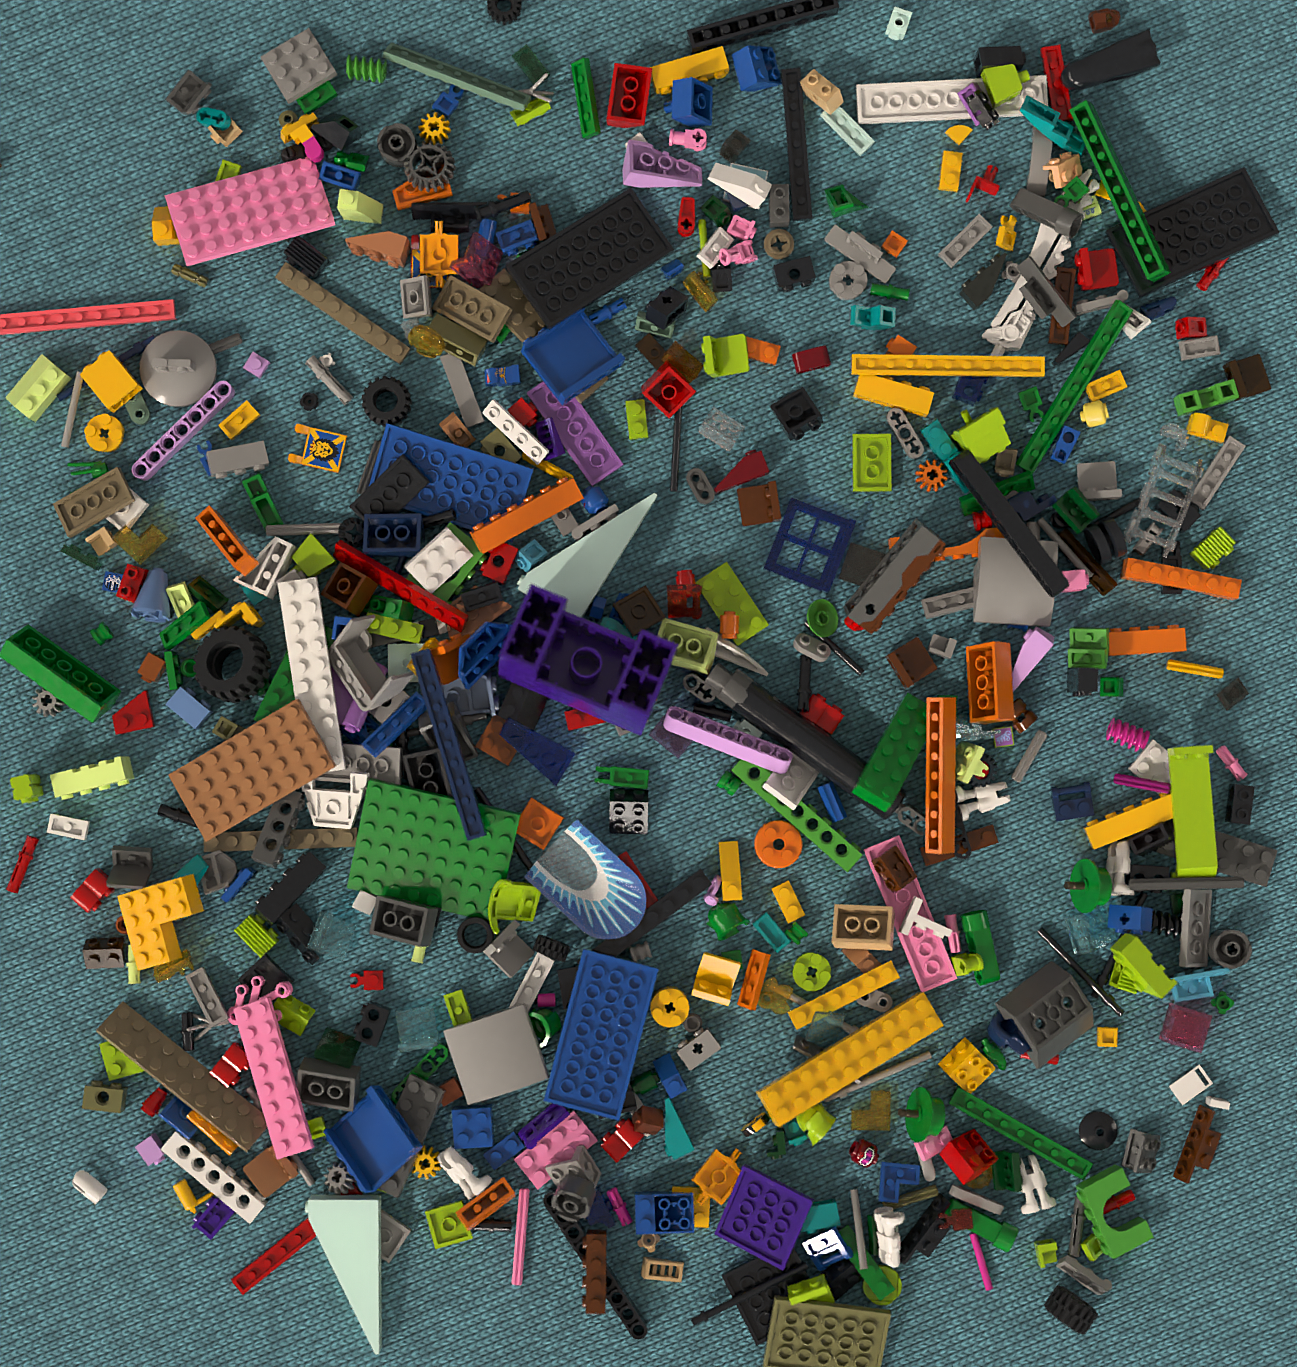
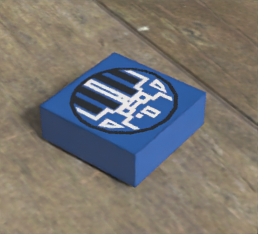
(111, 581)

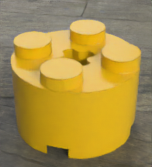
(674, 1016)

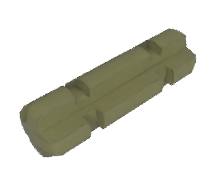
(189, 275)

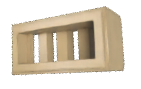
(662, 1262)

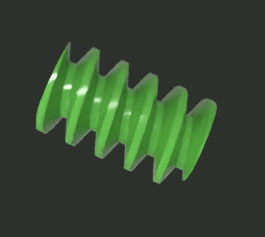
(365, 69)

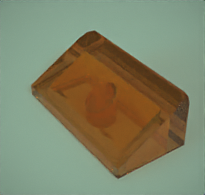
(683, 361)

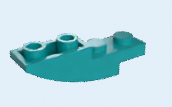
(943, 449)

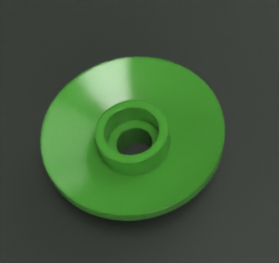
(822, 618)

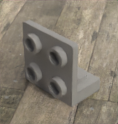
(1098, 481)
(509, 950)
(580, 1165)

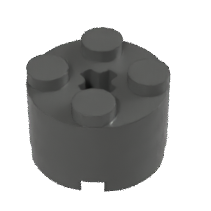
(391, 136)
(1240, 945)
(574, 1197)

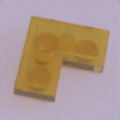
(139, 546)
(877, 1117)

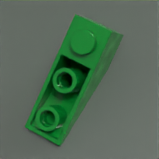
(390, 608)

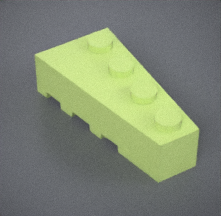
(92, 776)

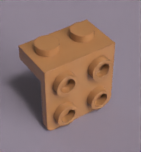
(268, 1172)

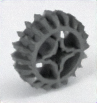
(435, 157)

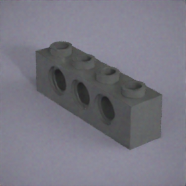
(268, 835)

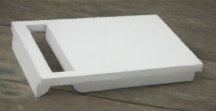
(1189, 1085)

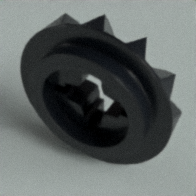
(347, 525)

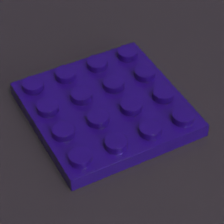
(764, 1217)

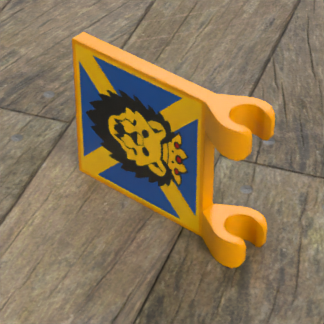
(321, 450)

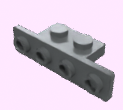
(1042, 294)

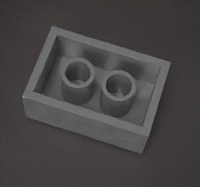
(403, 921)
(328, 1084)

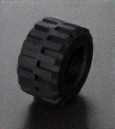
(386, 385)
(1070, 1310)

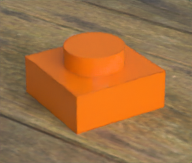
(894, 244)

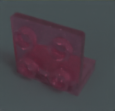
(479, 261)

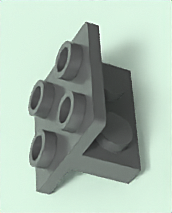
(1141, 1151)

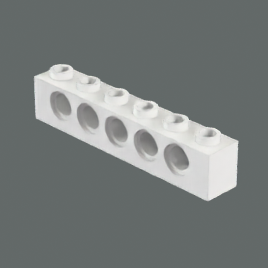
(218, 1187)

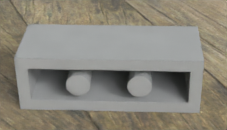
(237, 459)

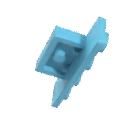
(1195, 985)

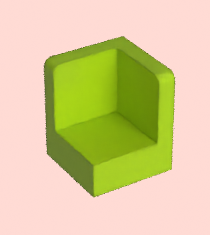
(1045, 1251)

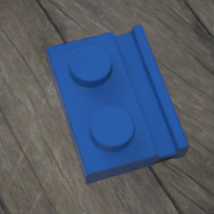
(242, 878)

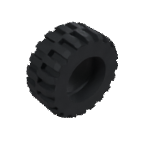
(214, 652)

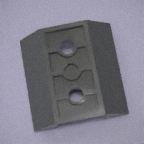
(1042, 998)

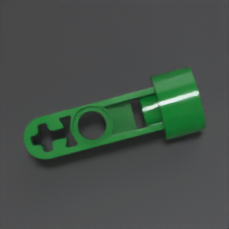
(980, 941)
(999, 1233)

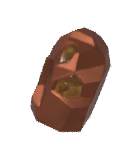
(1103, 20)

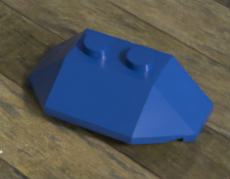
(481, 651)

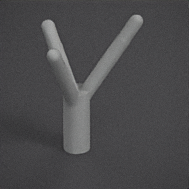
(538, 94)
(203, 1026)

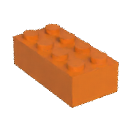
(990, 682)

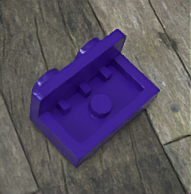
(213, 1217)

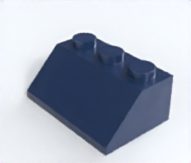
(393, 535)

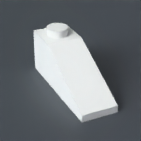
(742, 184)

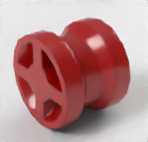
(981, 520)

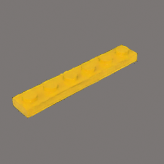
(844, 994)

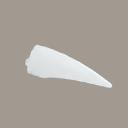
(729, 651)

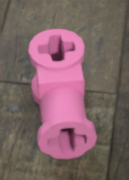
(688, 139)
(740, 254)

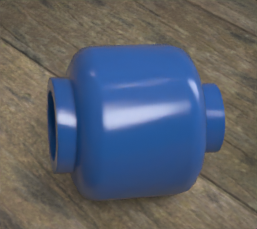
(594, 500)

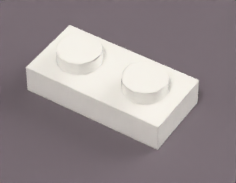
(710, 252)
(68, 826)

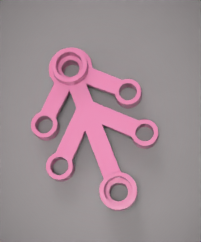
(255, 995)

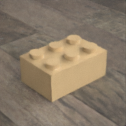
(863, 927)

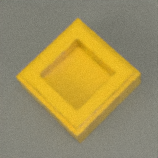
(1107, 1036)

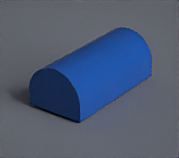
(340, 176)

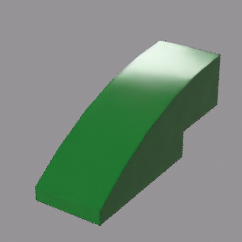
(262, 500)

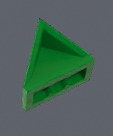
(842, 202)

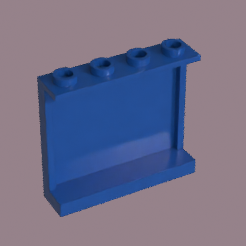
(571, 356)
(373, 1140)

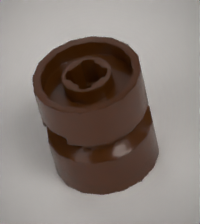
(1029, 718)

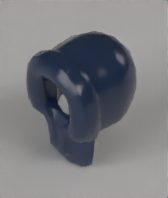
(1007, 1034)

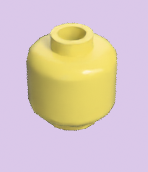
(1094, 413)

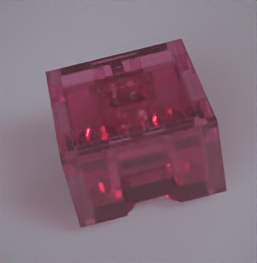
(1185, 1027)

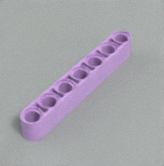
(174, 432)
(727, 740)

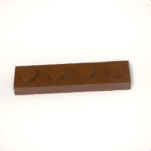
(1064, 284)
(977, 838)

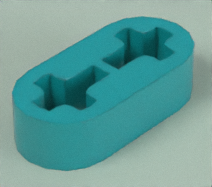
(214, 116)

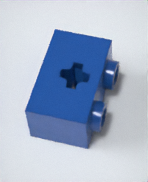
(1130, 918)

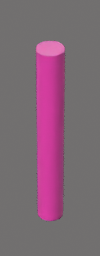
(981, 1261)

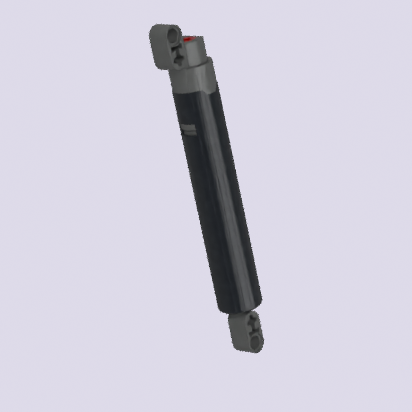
(795, 734)

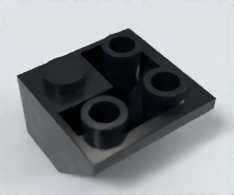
(338, 130)

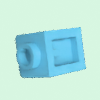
(530, 555)

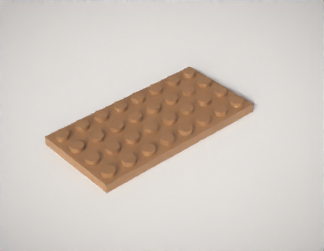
(252, 770)

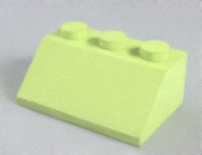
(38, 388)
(695, 645)

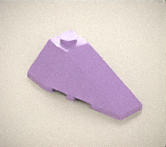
(652, 168)
(1033, 649)

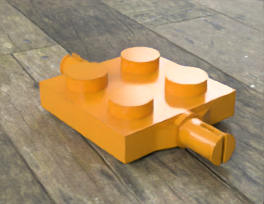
(438, 252)
(717, 1176)

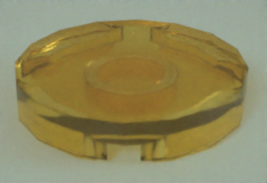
(426, 341)

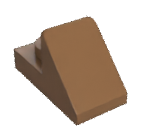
(456, 431)
(862, 959)

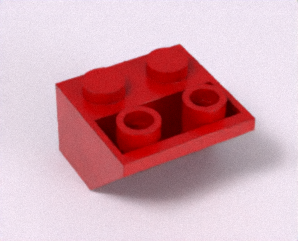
(968, 1156)

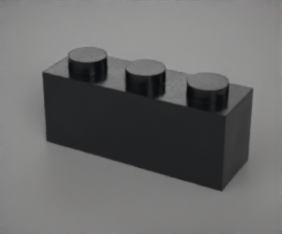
(1082, 681)

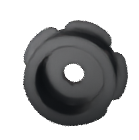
(309, 406)

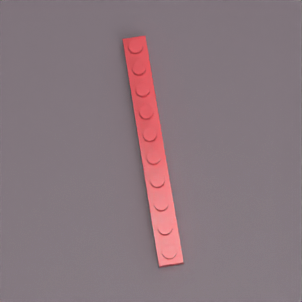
(87, 317)

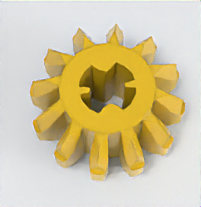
(434, 122)
(429, 1168)

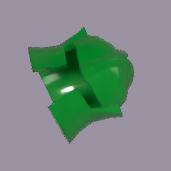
(725, 919)
(544, 1024)

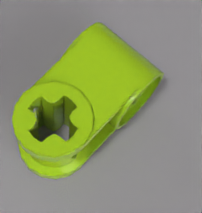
(966, 963)

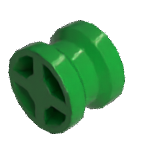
(101, 633)
(796, 933)

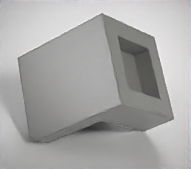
(942, 646)

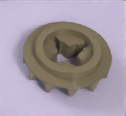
(783, 237)

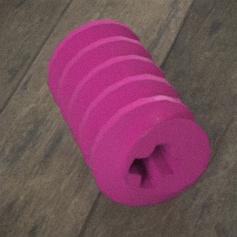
(1127, 734)

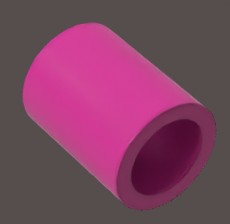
(546, 1000)

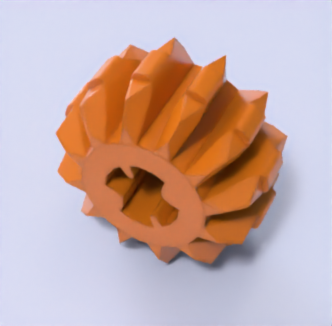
(937, 481)

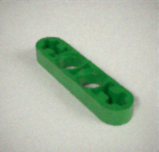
(418, 1071)

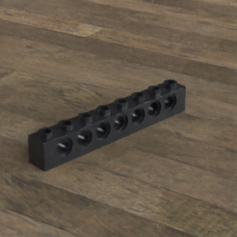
(759, 23)

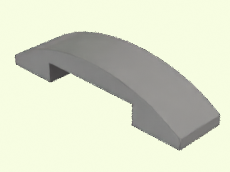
(1040, 156)

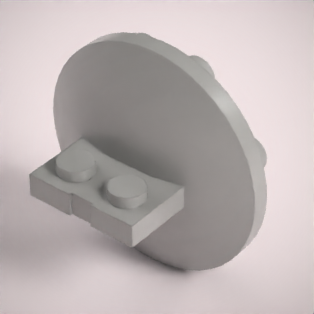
(178, 368)

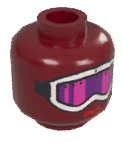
(864, 1153)

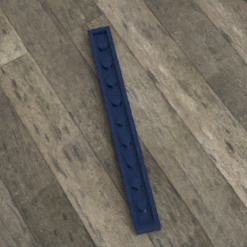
(448, 744)

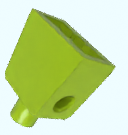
(1003, 83)
(312, 557)

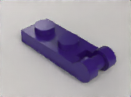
(542, 1124)

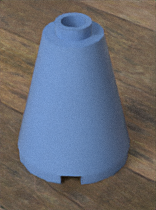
(152, 598)

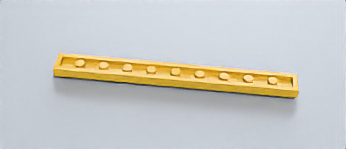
(948, 365)

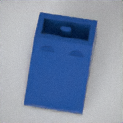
(664, 1212)

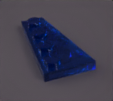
(539, 750)

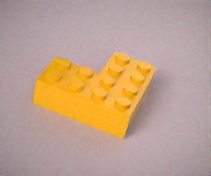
(150, 915)

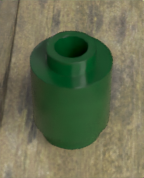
(645, 1082)

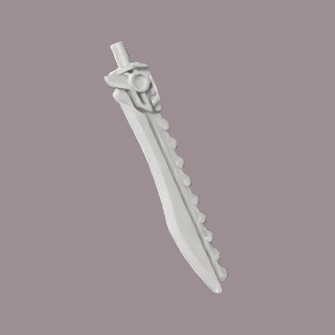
(1018, 324)

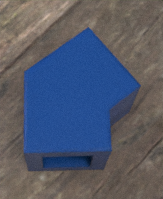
(598, 607)

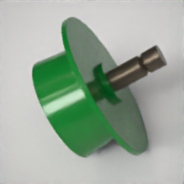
(1089, 886)
(923, 1115)

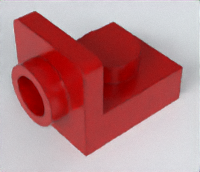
(1191, 327)

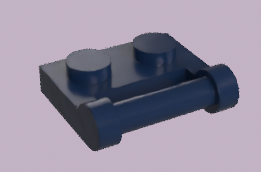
(1074, 807)

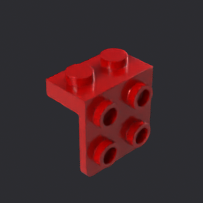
(1096, 269)

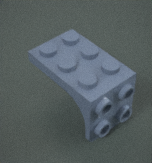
(477, 699)

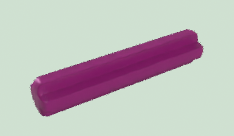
(1142, 783)

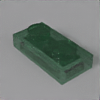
(530, 64)
(75, 552)

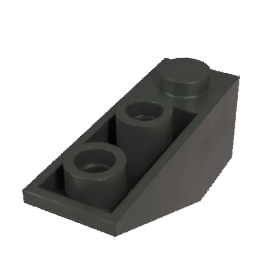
(981, 288)

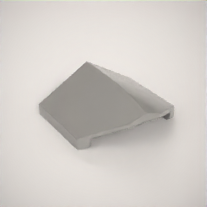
(220, 872)

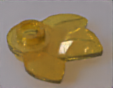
(778, 995)

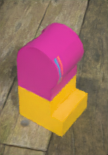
(312, 147)

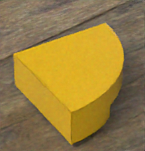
(958, 133)

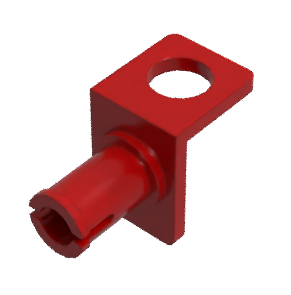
(986, 183)

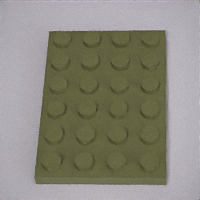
(825, 1335)

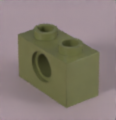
(497, 439)
(93, 1101)

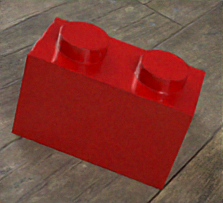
(667, 389)

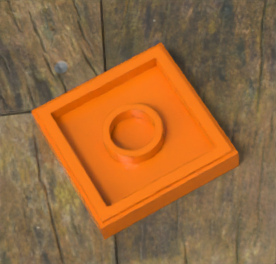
(538, 823)

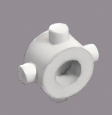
(327, 360)

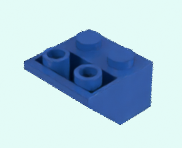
(756, 68)

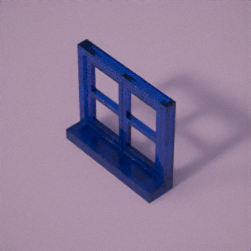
(834, 555)

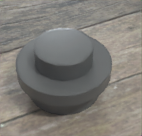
(692, 1022)

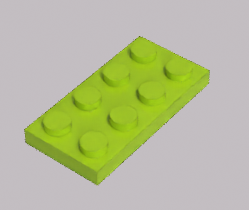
(726, 593)

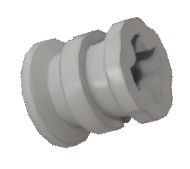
(640, 952)

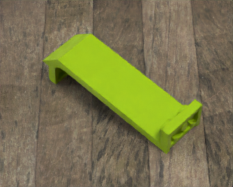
(1192, 812)

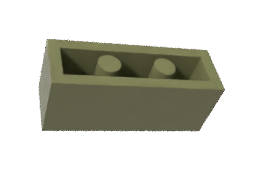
(459, 340)

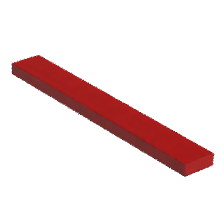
(278, 1253)

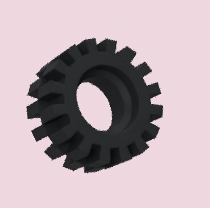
(502, 16)
(551, 948)

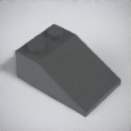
(467, 746)

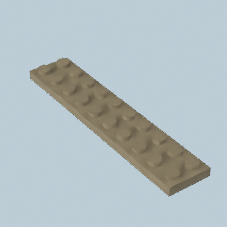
(183, 1076)

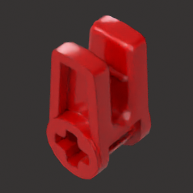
(686, 215)

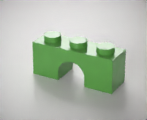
(1206, 398)

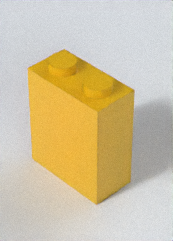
(110, 381)

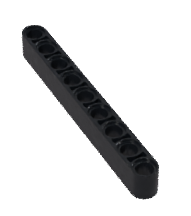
(1009, 523)
(612, 1287)

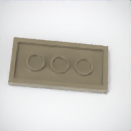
(472, 309)
(94, 502)

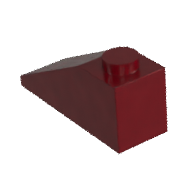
(747, 469)

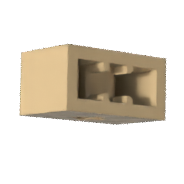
(822, 91)

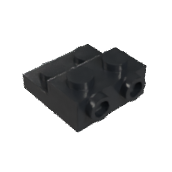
(797, 414)

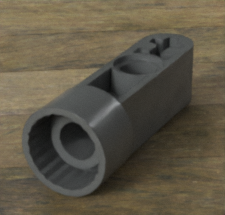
(1061, 219)

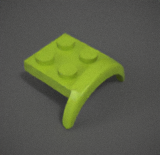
(512, 901)

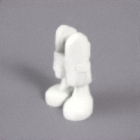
(986, 798)
(1117, 865)
(460, 1172)
(1035, 1179)
(888, 1240)

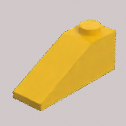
(730, 871)

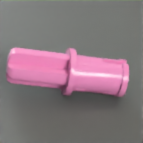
(1231, 763)
(954, 939)

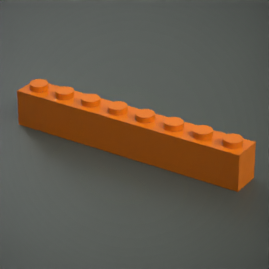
(940, 775)

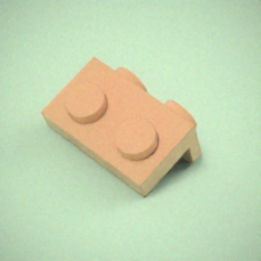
(1064, 168)

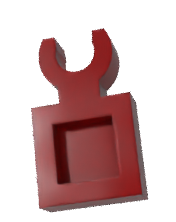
(371, 980)

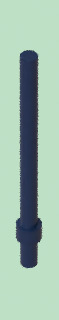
(138, 348)

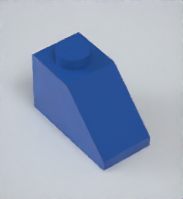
(670, 1075)

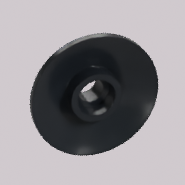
(1093, 1122)

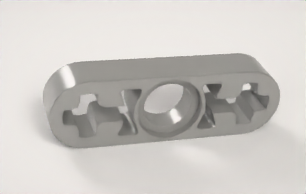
(892, 423)
(976, 1199)

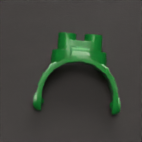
(993, 1054)

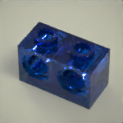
(969, 382)

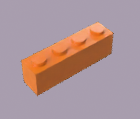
(227, 540)
(1146, 641)

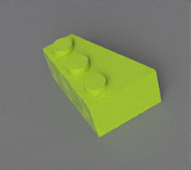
(1140, 966)

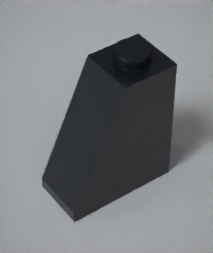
(998, 56)

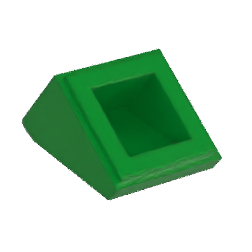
(1111, 686)

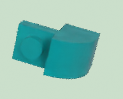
(873, 318)

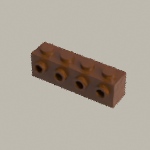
(595, 1277)

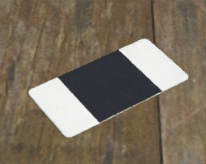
(432, 627)

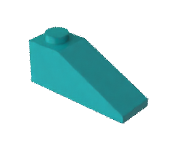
(676, 1137)

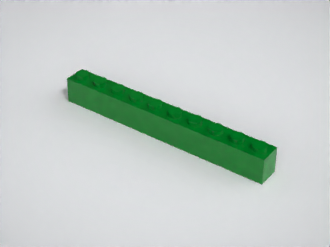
(1120, 191)

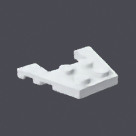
(333, 806)

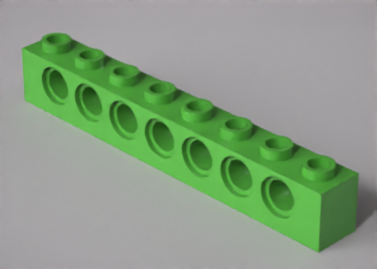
(844, 860)

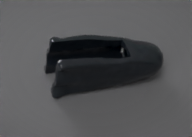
(1112, 63)

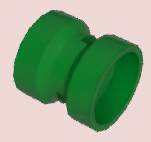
(733, 784)

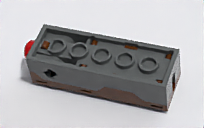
(893, 577)

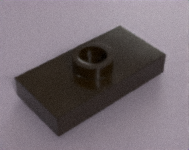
(651, 350)

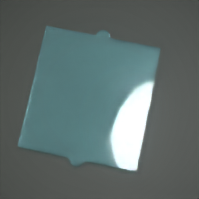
(825, 1027)

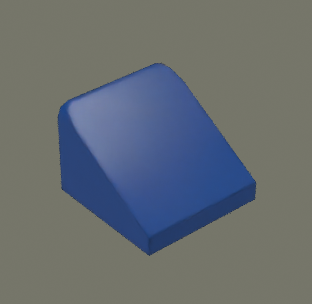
(672, 269)

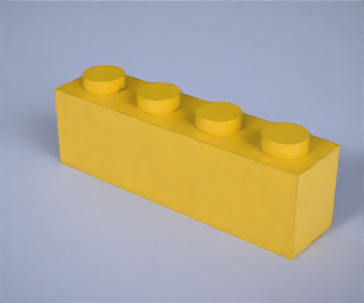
(700, 66)
(894, 394)

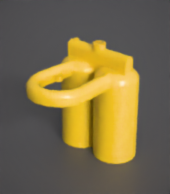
(187, 1197)

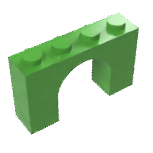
(449, 589)
(1094, 1194)

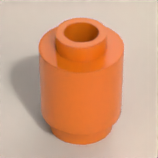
(729, 625)

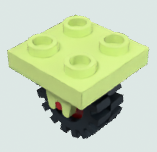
(974, 765)

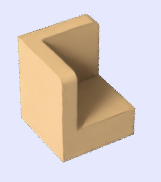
(101, 541)

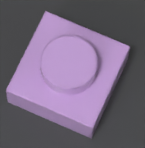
(256, 365)

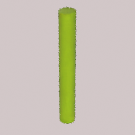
(703, 240)

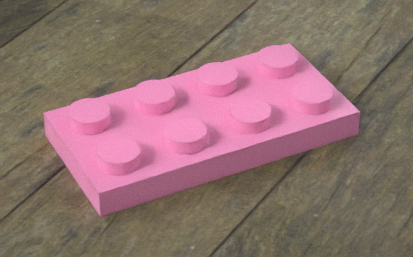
(554, 1148)

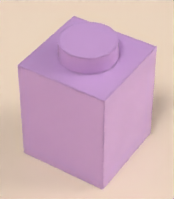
(150, 1150)

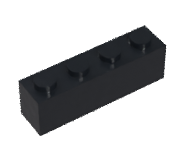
(290, 888)

